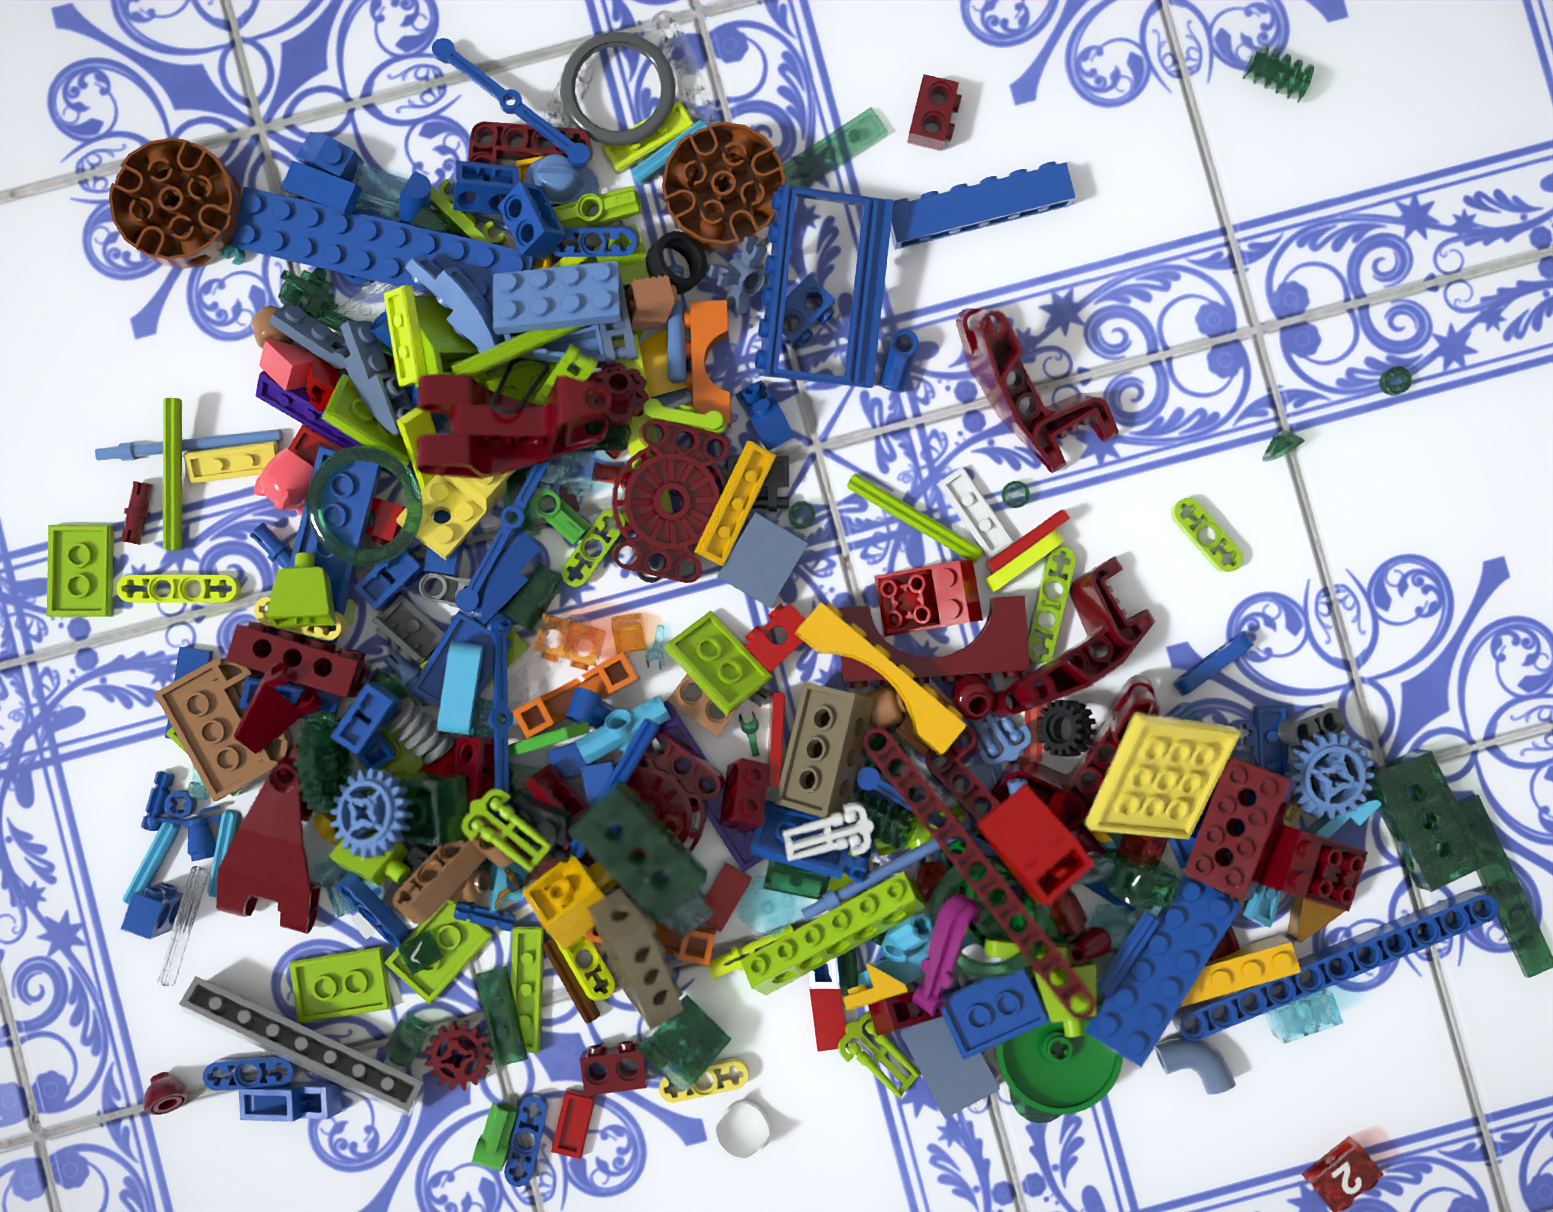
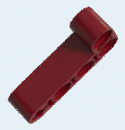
(506, 132)
(957, 770)

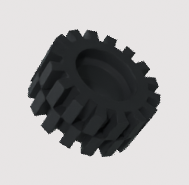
(1080, 728)

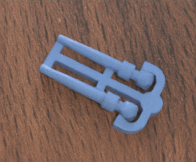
(1009, 752)

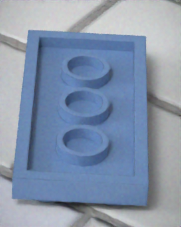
(556, 297)

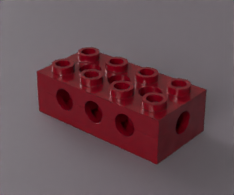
(306, 662)
(1220, 834)

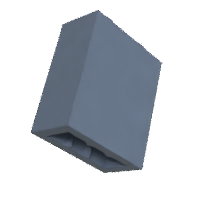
(763, 559)

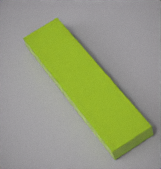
(527, 981)

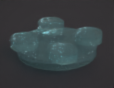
(1101, 869)
(766, 910)

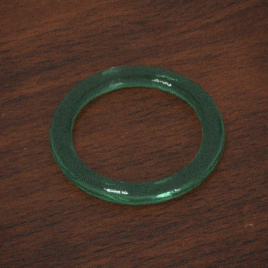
(412, 493)
(987, 969)

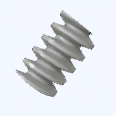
(420, 732)

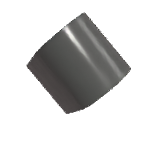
(1309, 723)

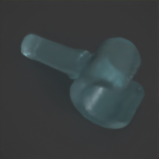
(656, 652)
(196, 788)

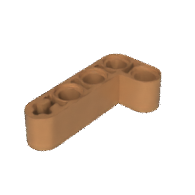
(445, 872)

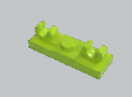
(462, 220)

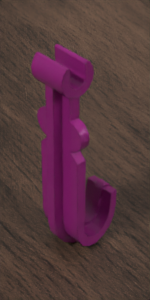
(945, 951)

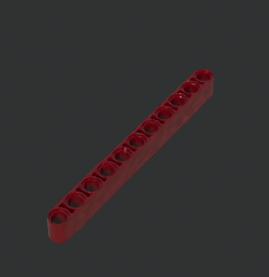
(982, 887)

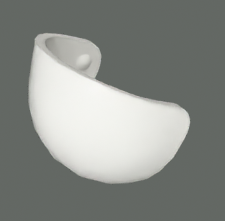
(742, 1130)

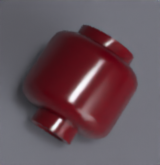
(973, 697)

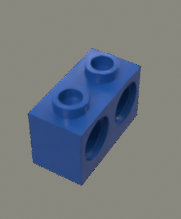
(482, 186)
(531, 220)
(808, 318)
(390, 580)
(367, 718)
(152, 911)

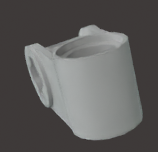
(450, 584)

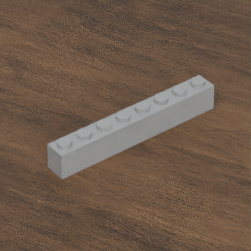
(301, 1046)

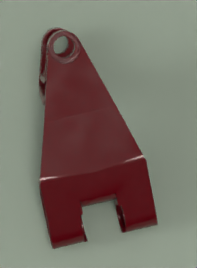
(990, 357)
(495, 443)
(1106, 631)
(1082, 793)
(270, 854)

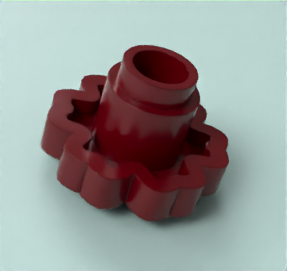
(626, 391)

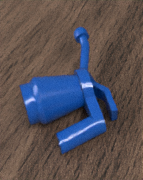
(200, 837)

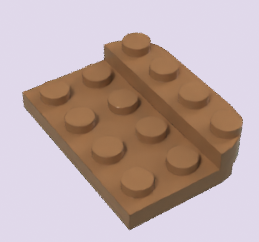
(205, 717)

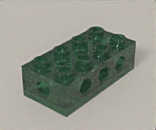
(1444, 821)
(633, 871)

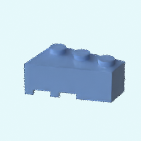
(587, 339)

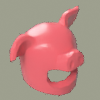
(285, 481)

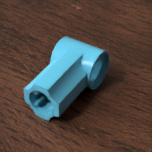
(906, 937)

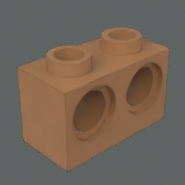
(699, 709)

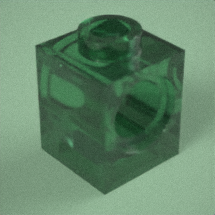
(415, 1029)

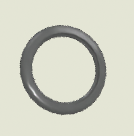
(634, 42)

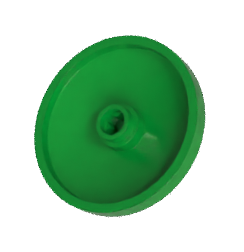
(1058, 1071)

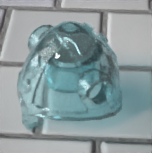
(1116, 921)

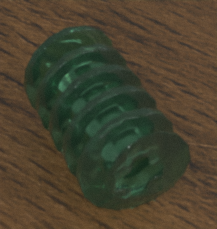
(1279, 72)
(887, 824)

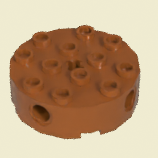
(711, 161)
(176, 203)

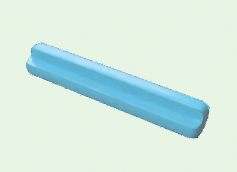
(657, 161)
(228, 827)
(152, 859)

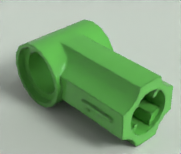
(563, 518)
(494, 1144)

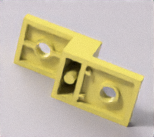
(465, 501)

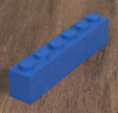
(981, 205)

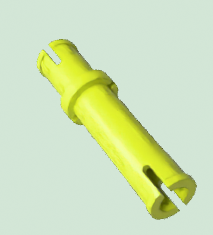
(717, 966)

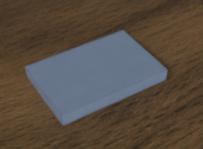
(951, 1079)

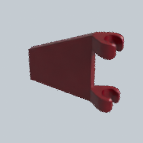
(272, 711)

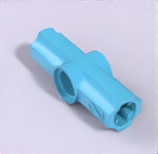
(620, 729)

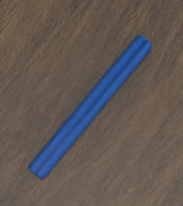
(624, 767)

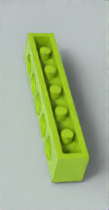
(833, 934)

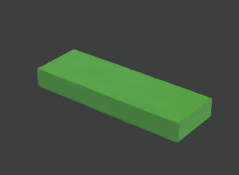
(548, 738)

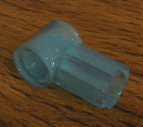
(328, 875)

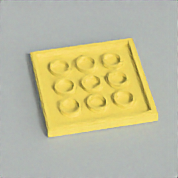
(1162, 777)

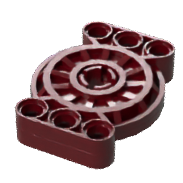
(640, 501)
(672, 788)

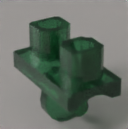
(313, 290)

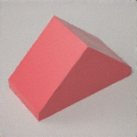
(286, 363)

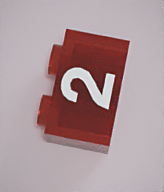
(1342, 1175)

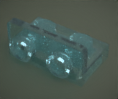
(379, 191)

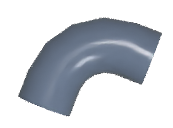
(1197, 1056)

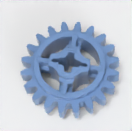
(1332, 793)
(380, 811)

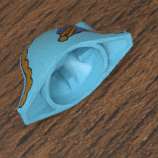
(508, 882)

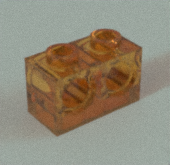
(571, 634)

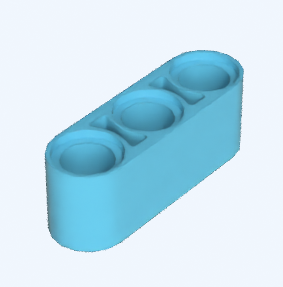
(460, 688)

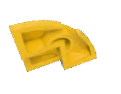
(654, 357)

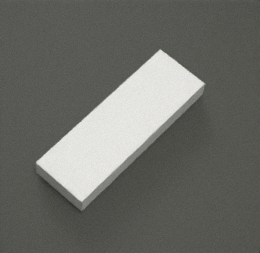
(975, 513)

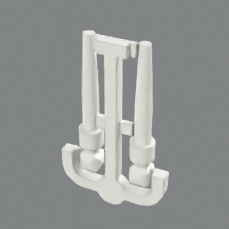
(863, 826)

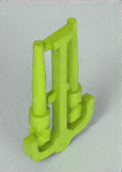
(478, 809)
(854, 1030)

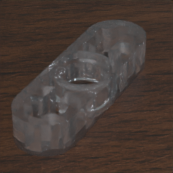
(552, 110)

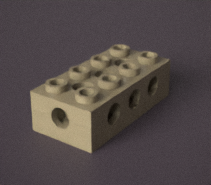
(824, 750)
(637, 957)

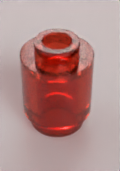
(928, 878)
(1068, 913)

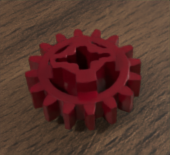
(457, 1041)

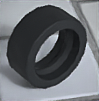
(689, 249)

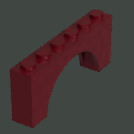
(997, 648)

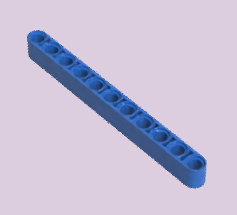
(1349, 964)

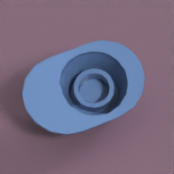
(561, 179)

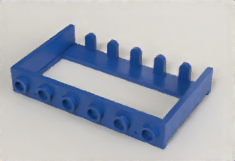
(867, 291)

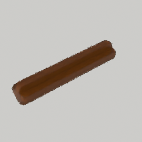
(584, 1005)

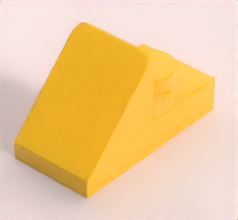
(882, 988)

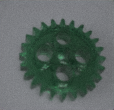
(321, 762)

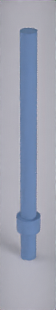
(130, 451)
(832, 900)

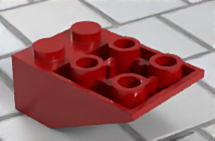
(928, 597)
(1035, 846)

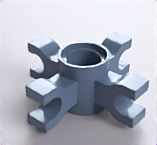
(743, 274)

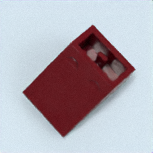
(1314, 868)

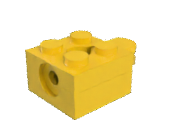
(563, 897)

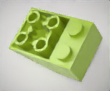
(439, 341)

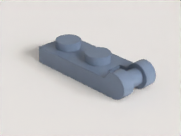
(619, 330)
(311, 334)

